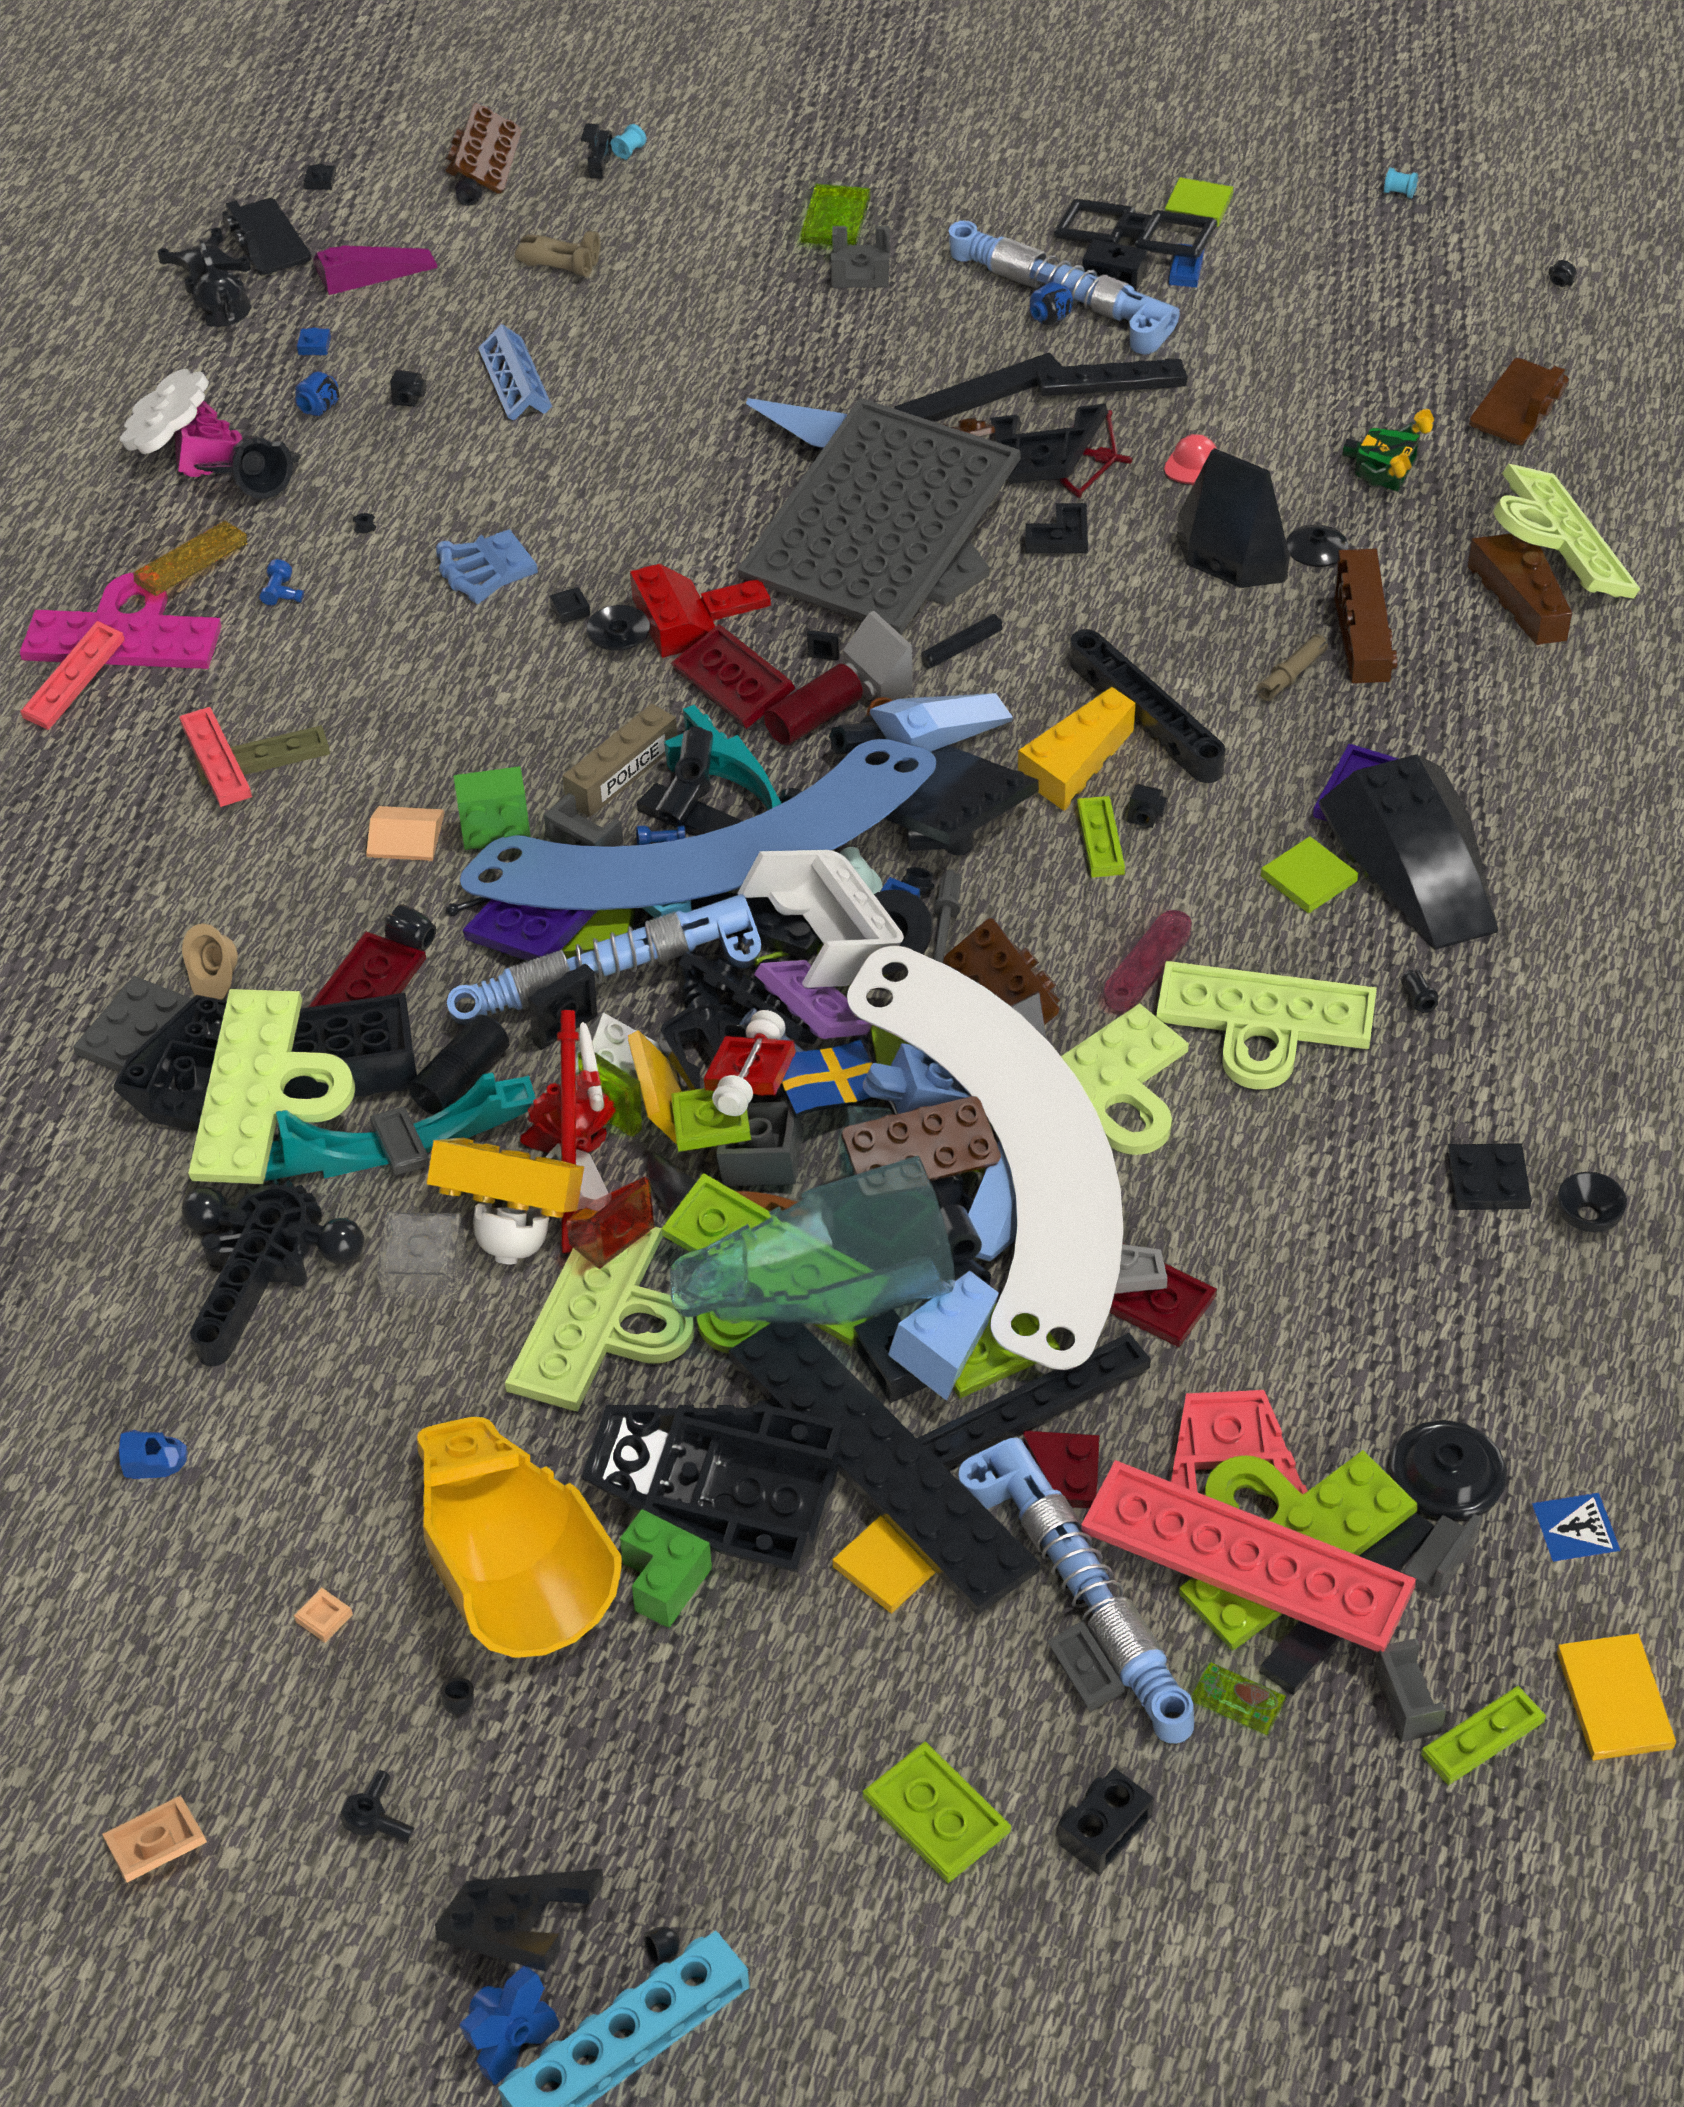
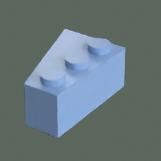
(944, 1333)

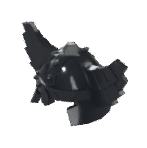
(220, 294)
(257, 466)

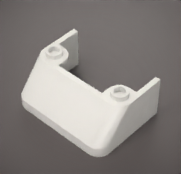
(832, 901)

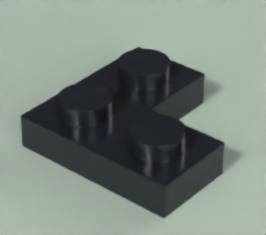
(1064, 536)

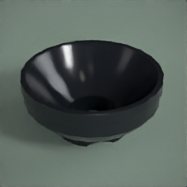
(1592, 1191)

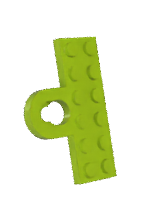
(707, 1216)
(1344, 1510)

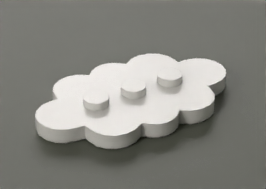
(164, 411)

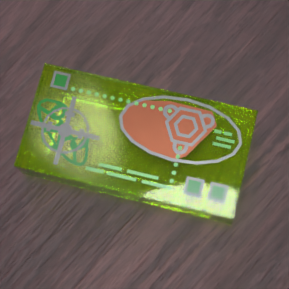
(1238, 1698)

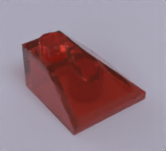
(612, 1222)

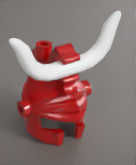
(592, 1107)

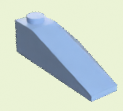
(809, 424)
(940, 719)
(995, 1209)

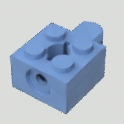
(912, 1081)

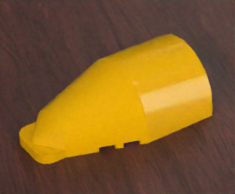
(512, 1541)

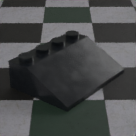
(367, 1035)

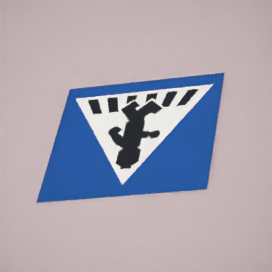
(1576, 1527)

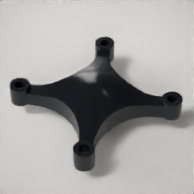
(192, 259)

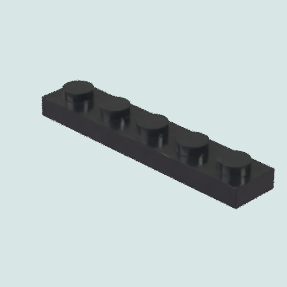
(1111, 377)

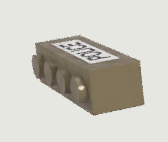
(620, 759)

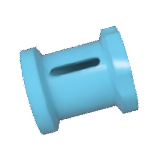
(631, 138)
(1400, 182)

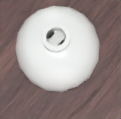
(509, 1231)

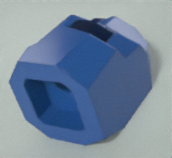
(150, 1454)

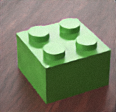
(491, 806)

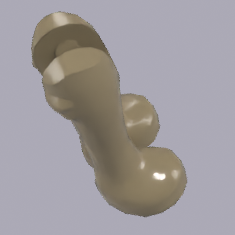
(555, 253)

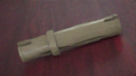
(1285, 674)

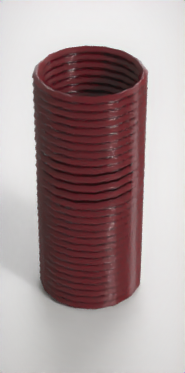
(813, 704)

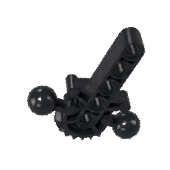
(257, 1253)

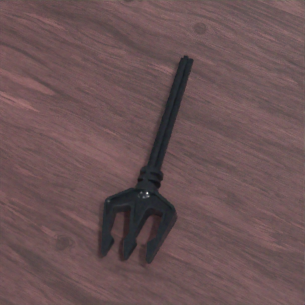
(701, 1021)

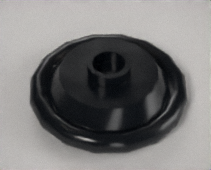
(1448, 1469)

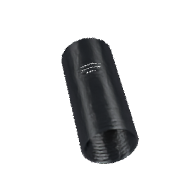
(459, 1064)

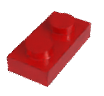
(736, 599)

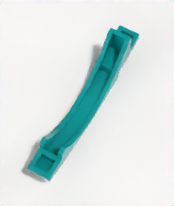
(728, 758)
(310, 1149)

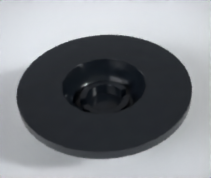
(911, 918)

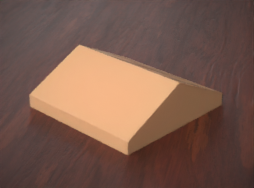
(404, 833)
(154, 1838)

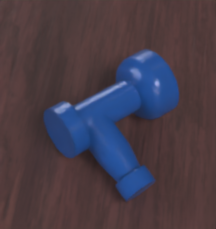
(279, 573)
(644, 835)

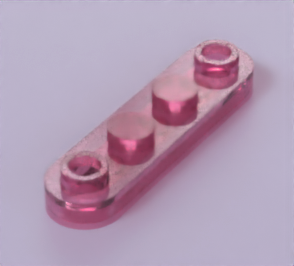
(1147, 960)

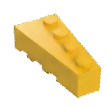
(1078, 746)
(507, 1176)

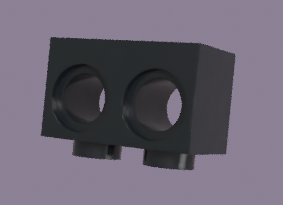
(1114, 1825)

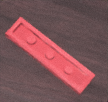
(72, 675)
(215, 757)

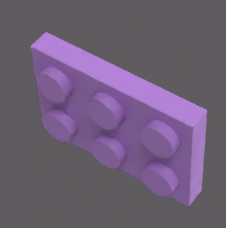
(819, 1007)

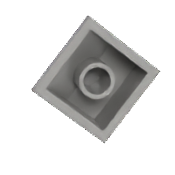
(880, 659)

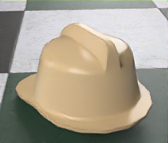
(209, 960)

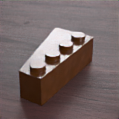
(1523, 585)
(1363, 616)

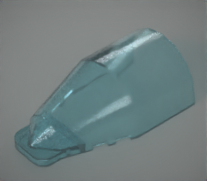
(829, 1258)

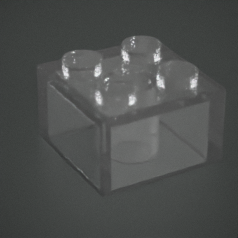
(421, 1255)

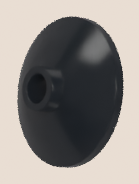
(1316, 545)
(618, 627)

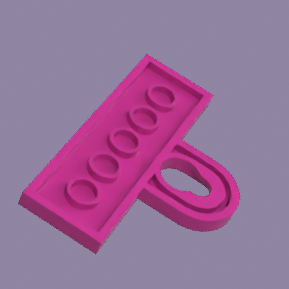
(148, 634)

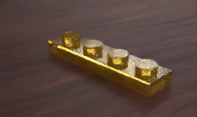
(190, 558)

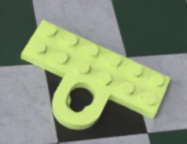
(1562, 526)
(1266, 1006)
(1116, 1064)
(248, 1085)
(584, 1324)

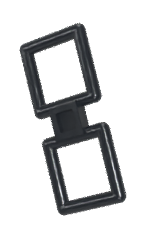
(1136, 226)

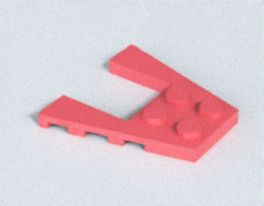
(1229, 1426)

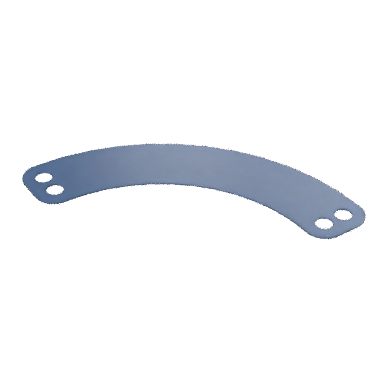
(707, 864)

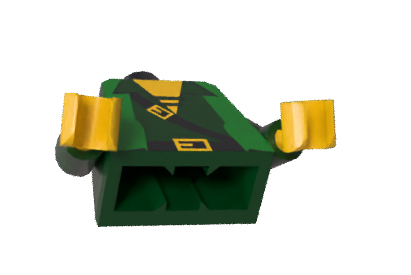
(1388, 454)

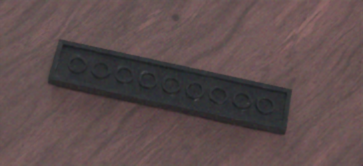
(890, 1466)

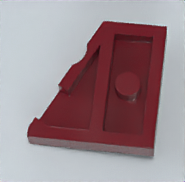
(1067, 1463)

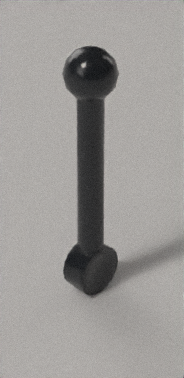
(453, 909)

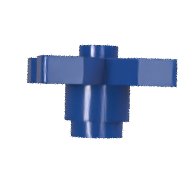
(505, 2020)

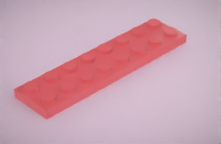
(1249, 1556)

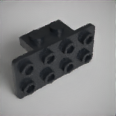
(265, 235)

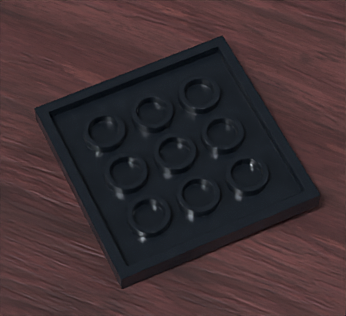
(960, 795)

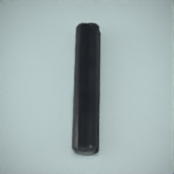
(961, 641)

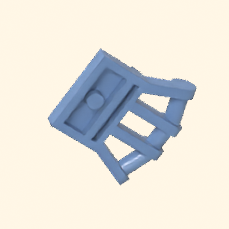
(504, 561)

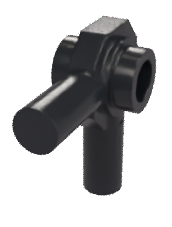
(365, 1814)

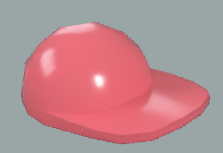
(1188, 458)

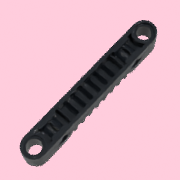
(1182, 735)

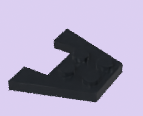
(1049, 452)
(499, 1913)

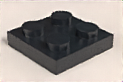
(571, 992)
(1489, 1176)

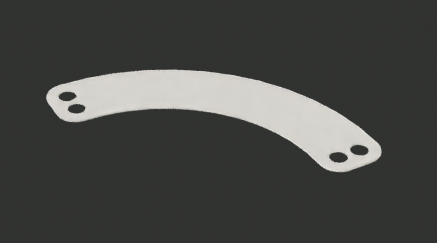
(1050, 1136)

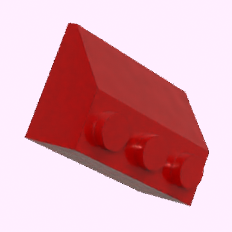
(672, 608)

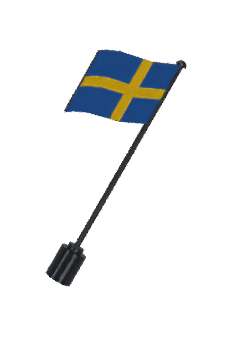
(835, 1080)

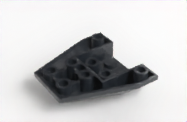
(1234, 524)
(174, 1066)

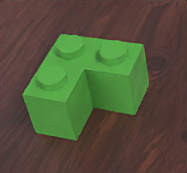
(669, 1563)

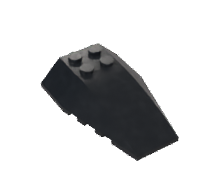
(1416, 845)
(727, 1474)

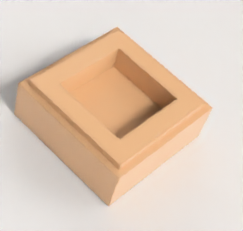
(323, 1615)

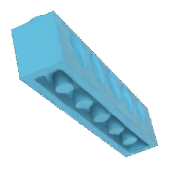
(652, 2031)

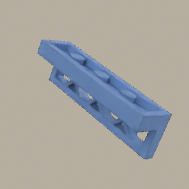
(517, 365)

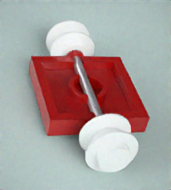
(750, 1064)

